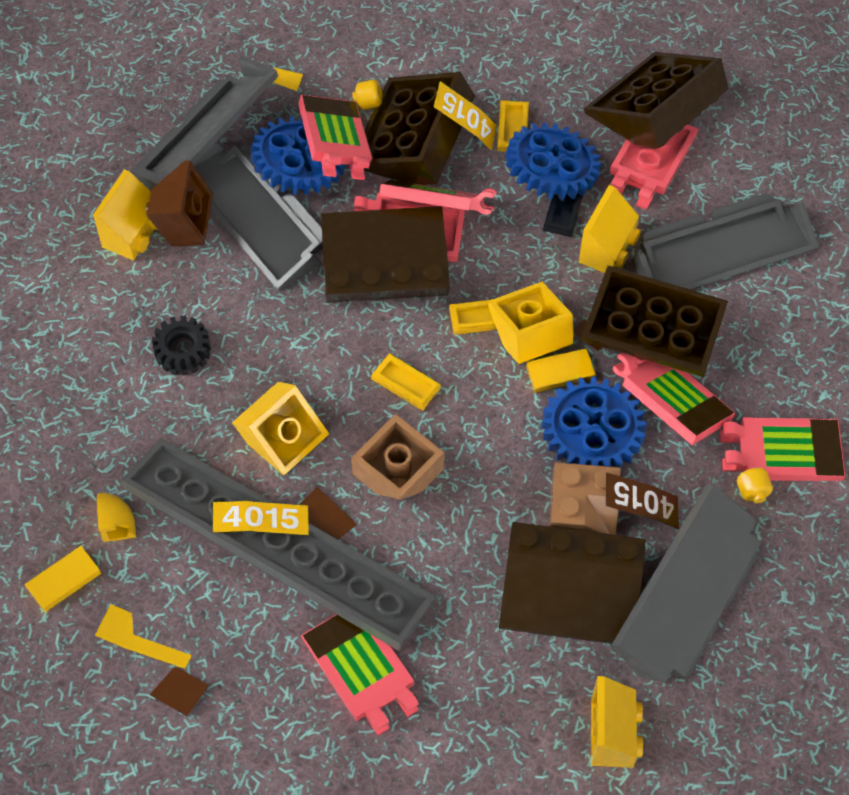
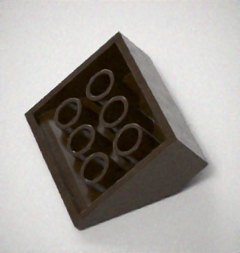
(659, 97)
(408, 134)
(384, 254)
(655, 321)
(570, 582)

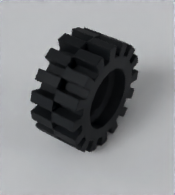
(181, 361)

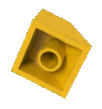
(123, 217)
(609, 232)
(532, 322)
(281, 427)
(615, 724)

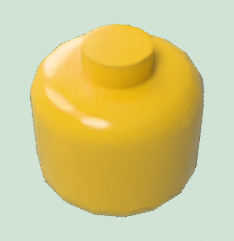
(368, 94)
(754, 485)

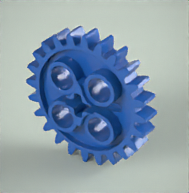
(285, 158)
(552, 161)
(613, 408)

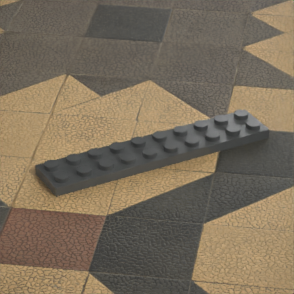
(310, 564)

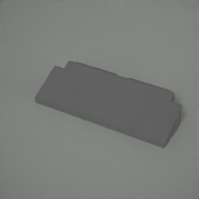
(205, 122)
(268, 227)
(734, 242)
(689, 589)

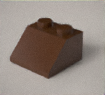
(181, 206)

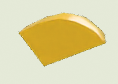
(114, 518)

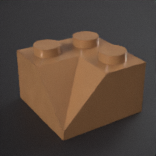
(397, 461)
(580, 498)

